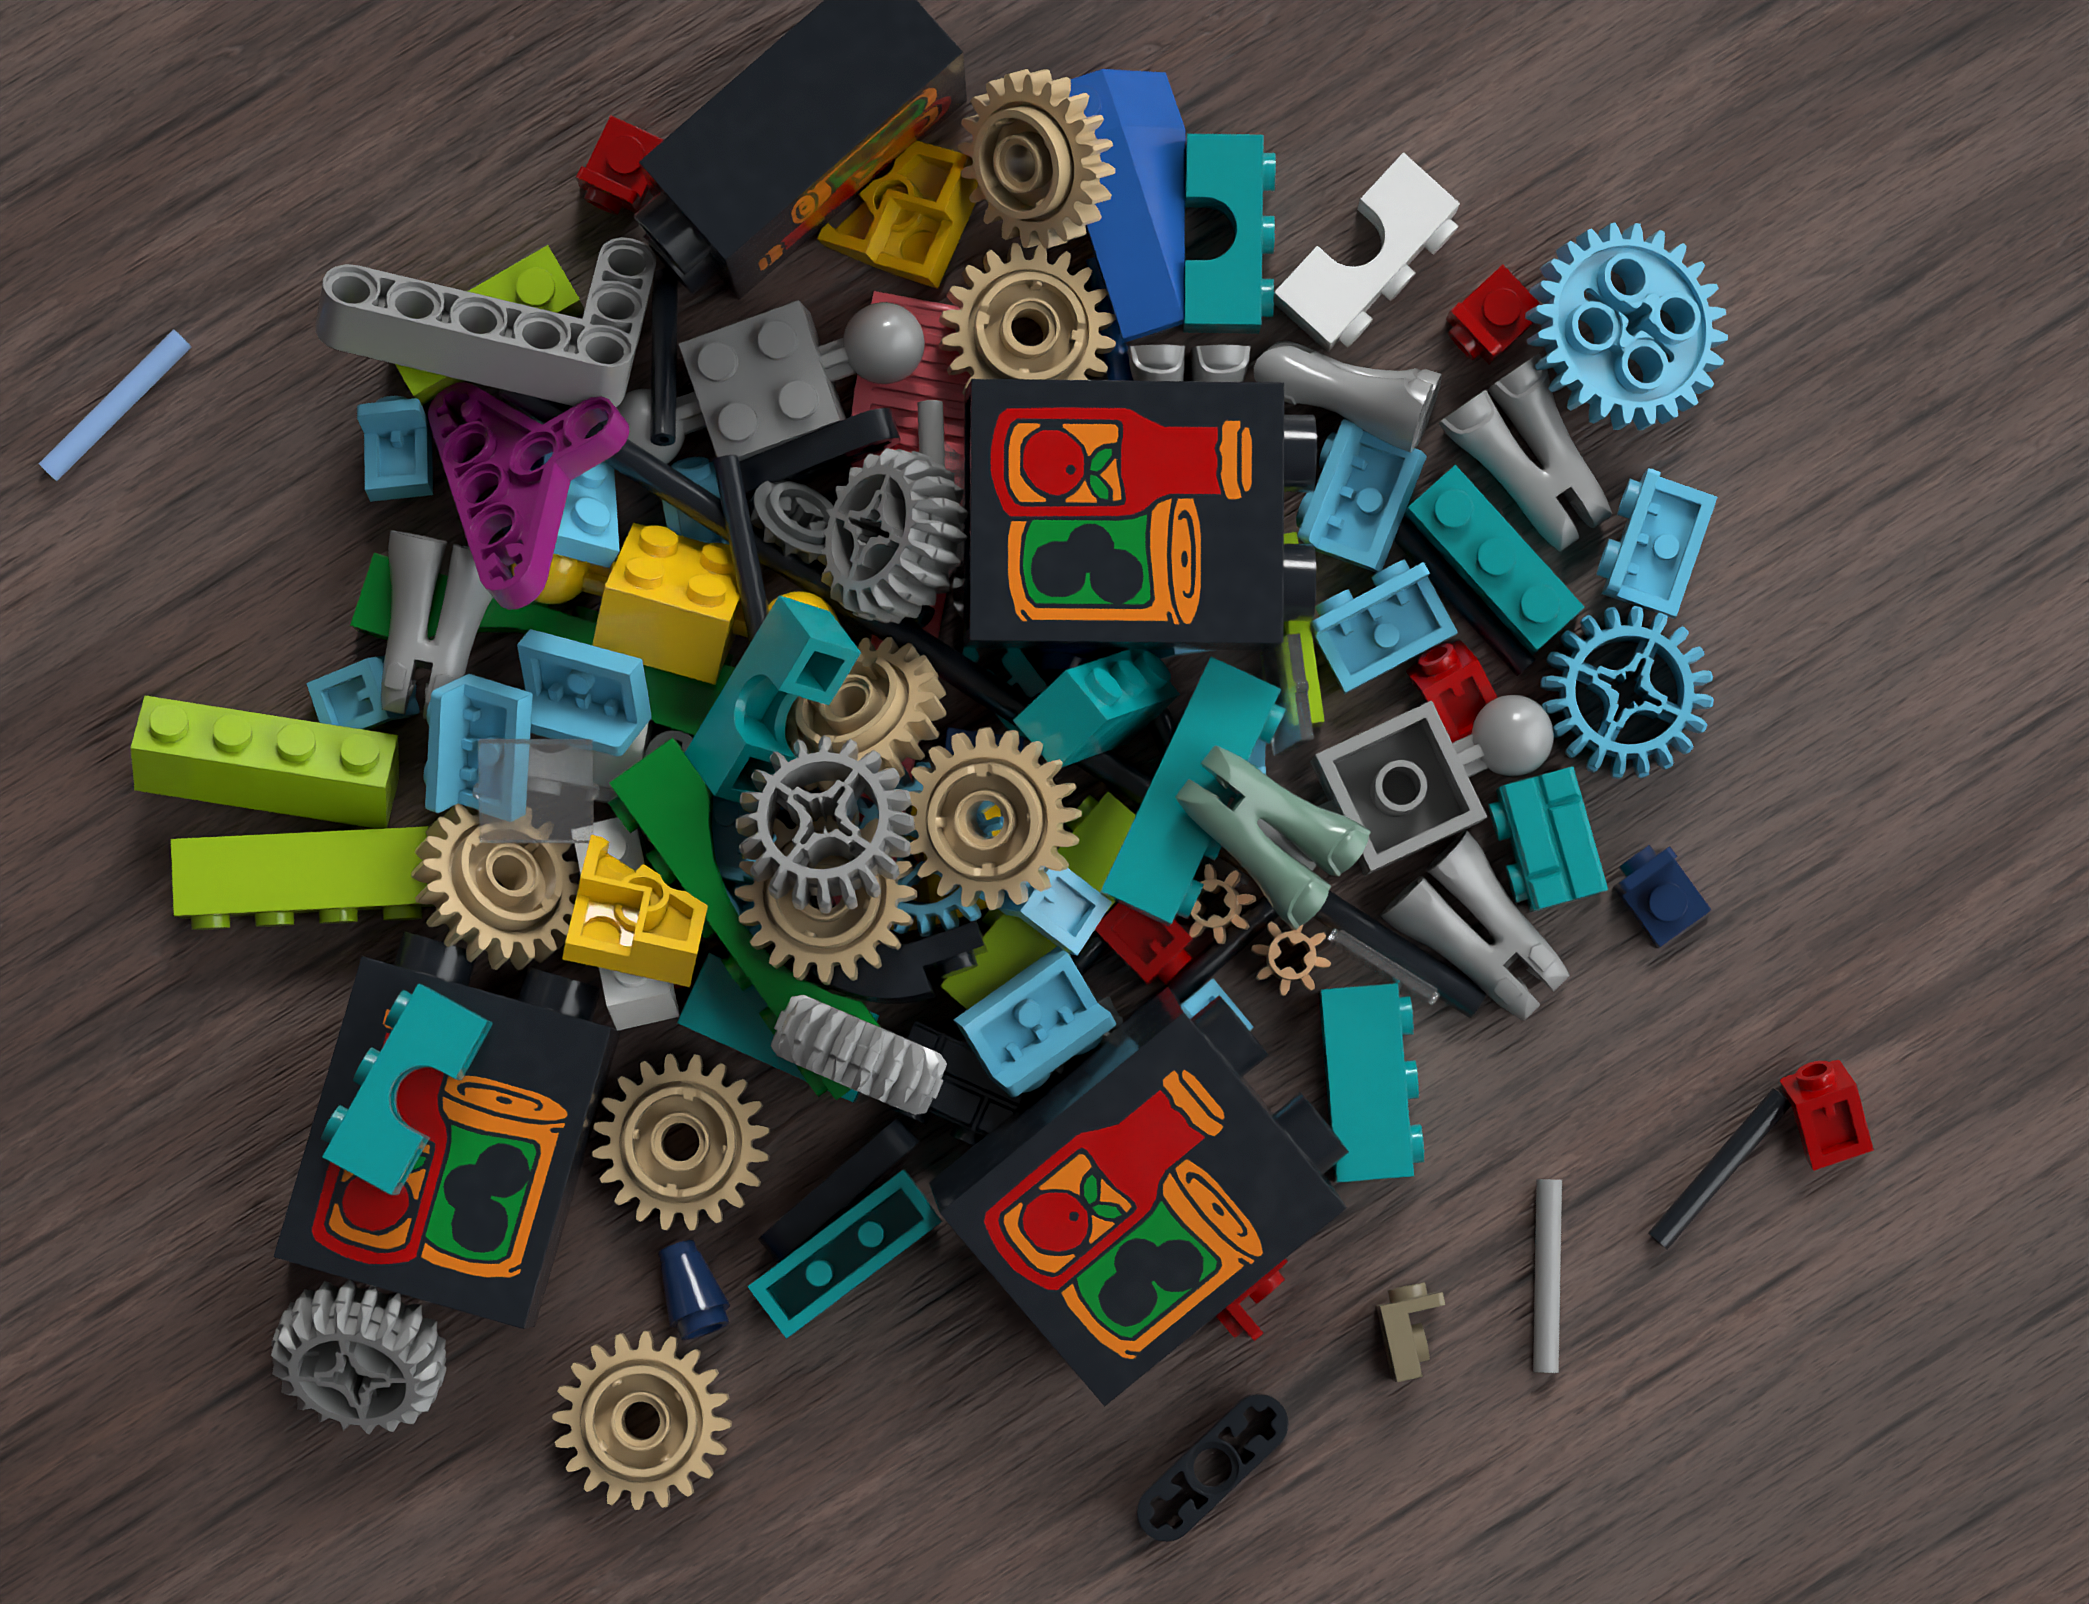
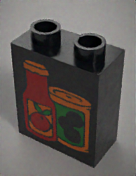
(797, 139)
(1133, 514)
(501, 1154)
(1143, 1190)

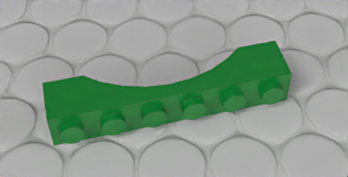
(674, 699)
(675, 813)

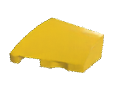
(910, 215)
(633, 920)

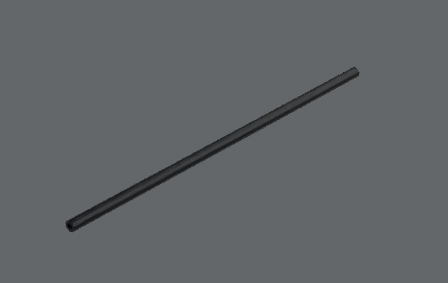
(990, 691)

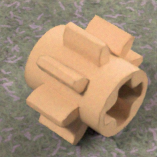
(1232, 900)
(1288, 974)

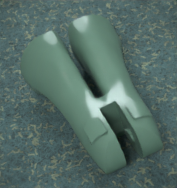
(1322, 835)

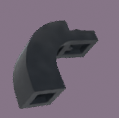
(905, 971)

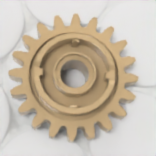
(1036, 158)
(1034, 292)
(880, 705)
(1029, 808)
(512, 921)
(822, 937)
(640, 1133)
(601, 1430)

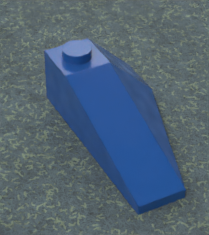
(1143, 224)

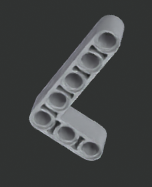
(494, 338)

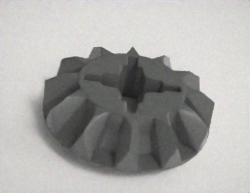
(791, 517)

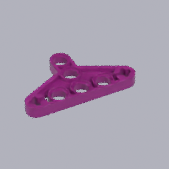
(524, 498)

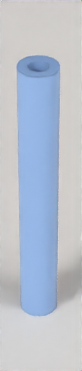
(115, 405)

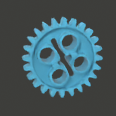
(1653, 283)

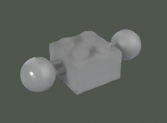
(774, 379)
(1415, 783)

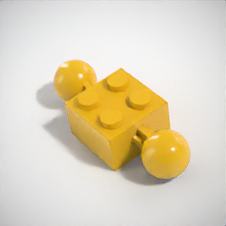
(663, 600)

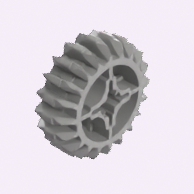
(892, 535)
(840, 801)
(858, 1054)
(359, 1356)

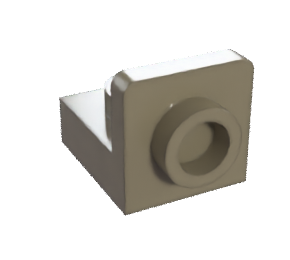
(1405, 1342)

